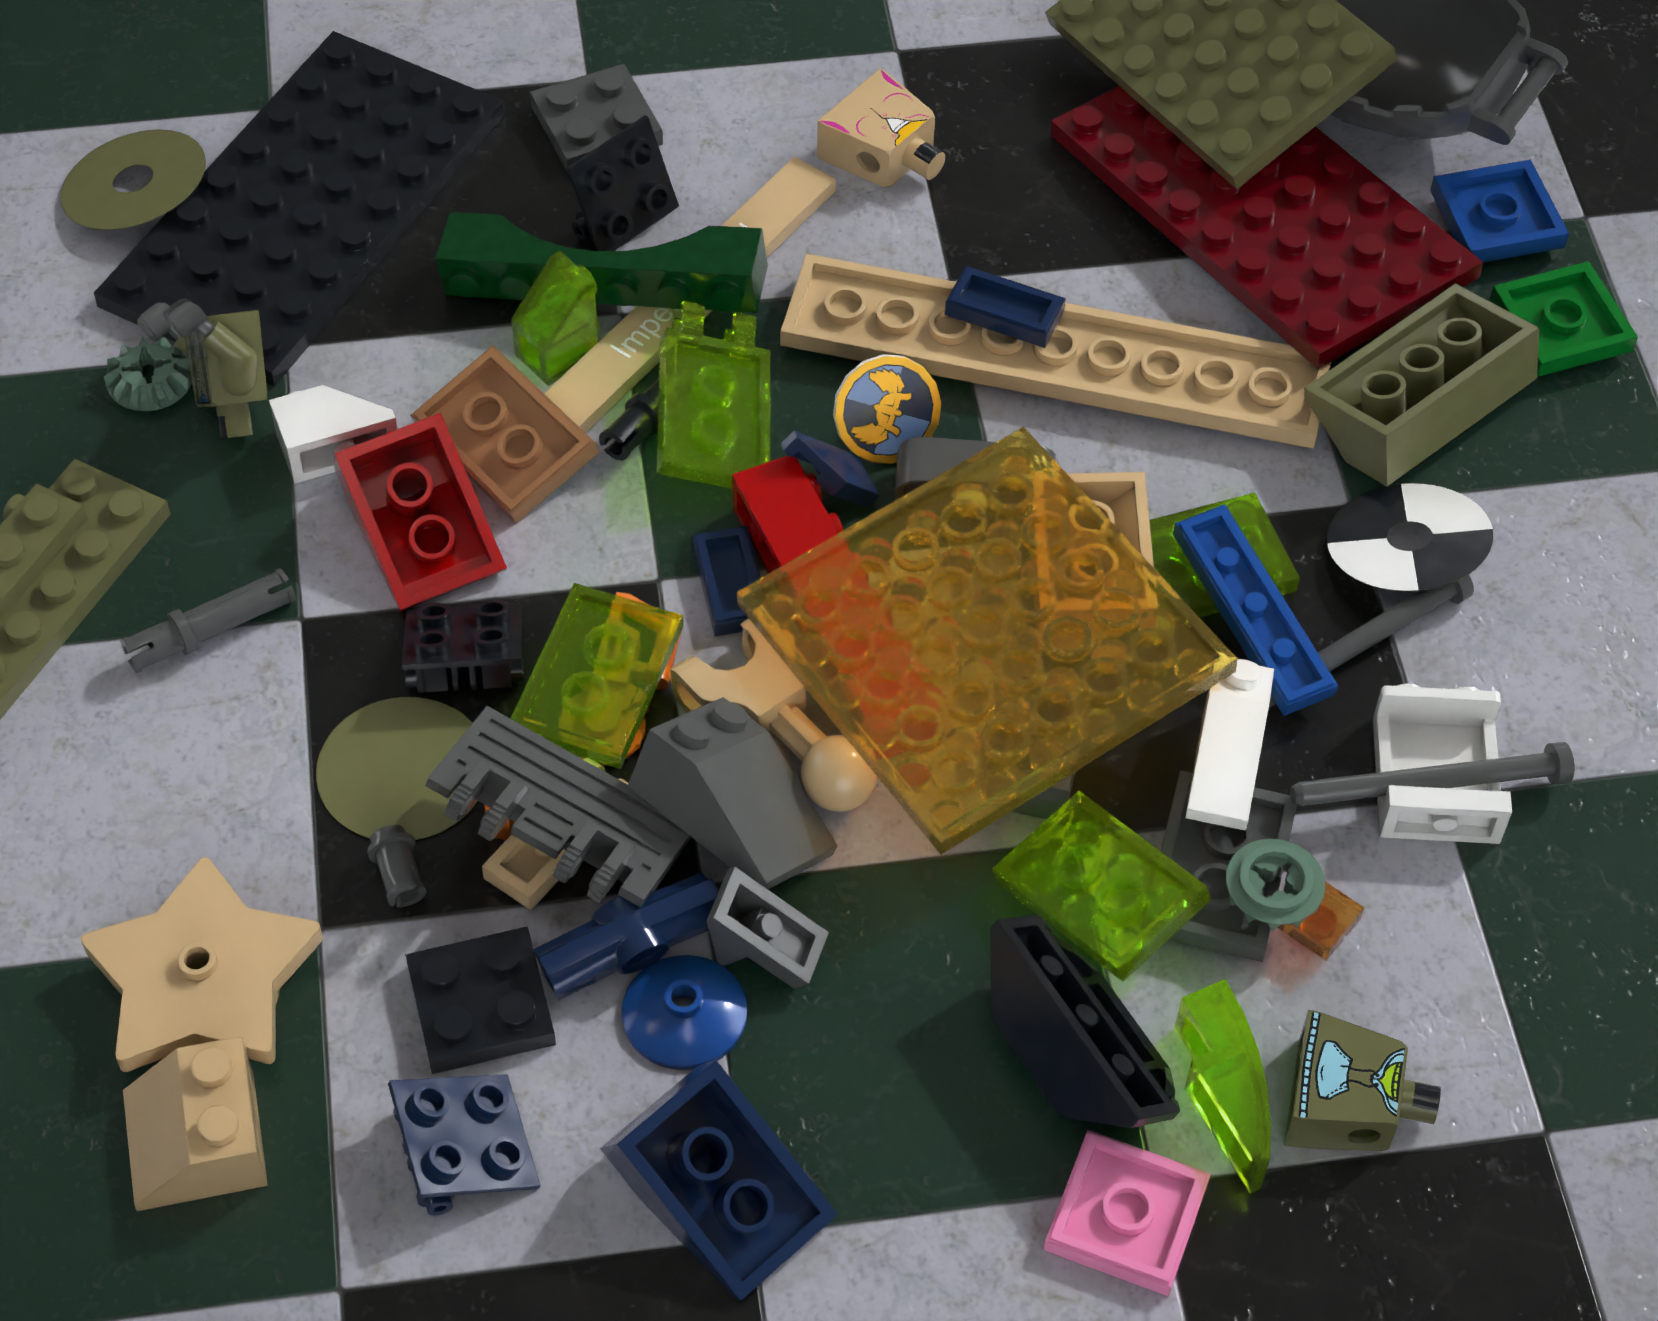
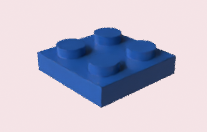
(1500, 211)

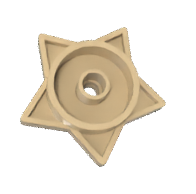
(200, 970)

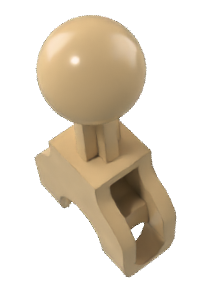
(776, 699)

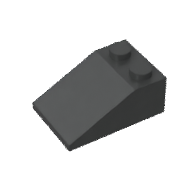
(732, 792)

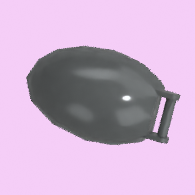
(1451, 69)

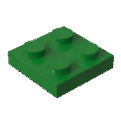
(1573, 315)

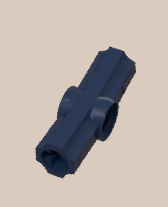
(627, 936)

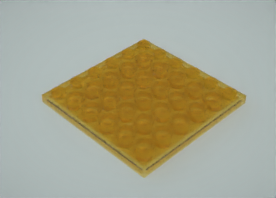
(985, 637)

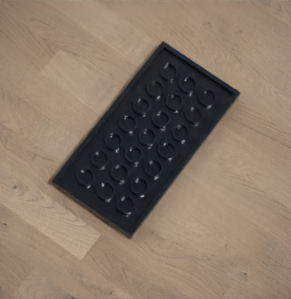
(308, 197)

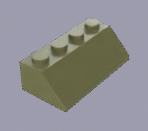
(1424, 382)

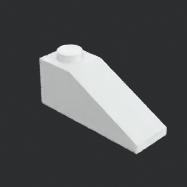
(1230, 747)

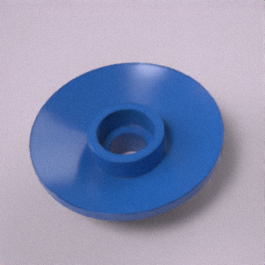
(690, 1034)

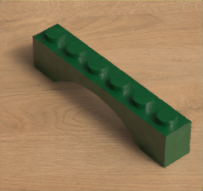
(709, 267)

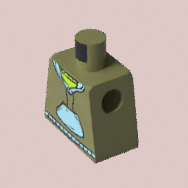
(1352, 1088)

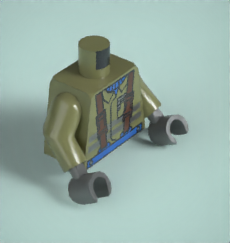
(222, 358)

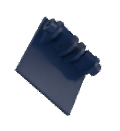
(462, 1138)

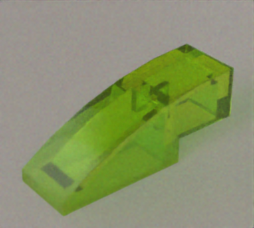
(1227, 1078)

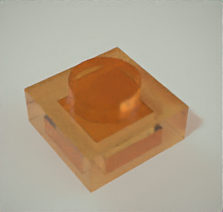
(1329, 926)

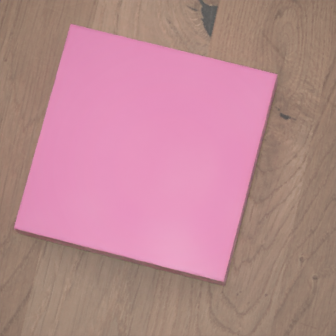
(1127, 1212)

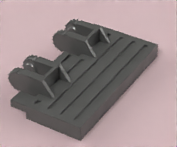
(558, 806)

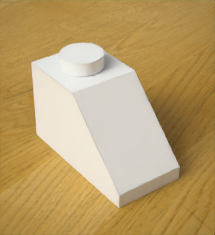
(323, 422)

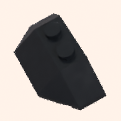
(1074, 1030)

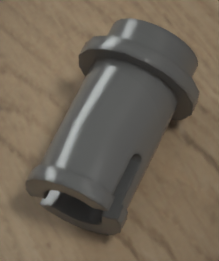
(392, 851)

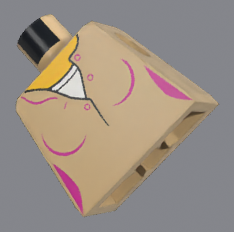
(880, 133)

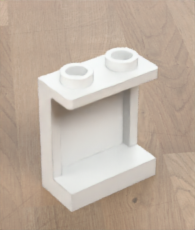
(1436, 728)

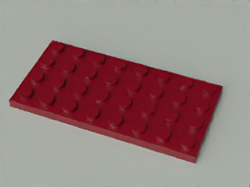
(1302, 243)

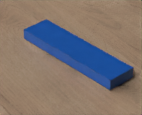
(1254, 608)

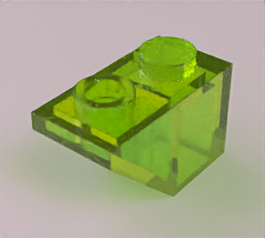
(556, 319)

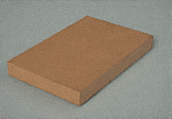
(509, 433)

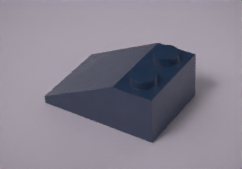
(719, 1179)

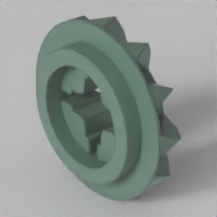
(168, 384)
(1265, 861)

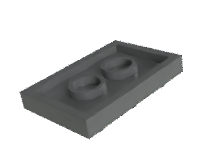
(1206, 852)

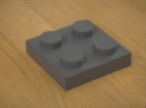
(590, 111)

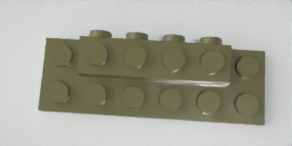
(60, 559)

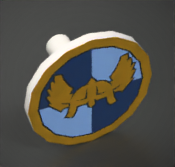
(884, 405)

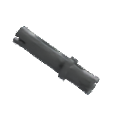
(207, 620)

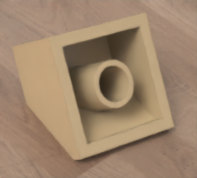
(194, 1126)

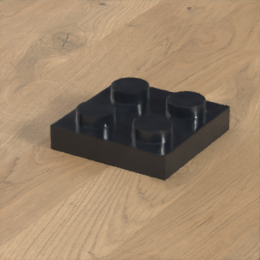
(480, 1000)

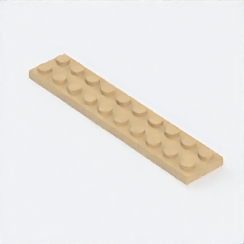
(1090, 359)

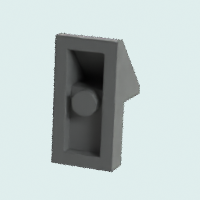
(765, 928)

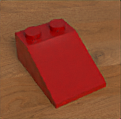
(418, 512)

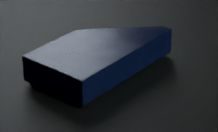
(838, 470)

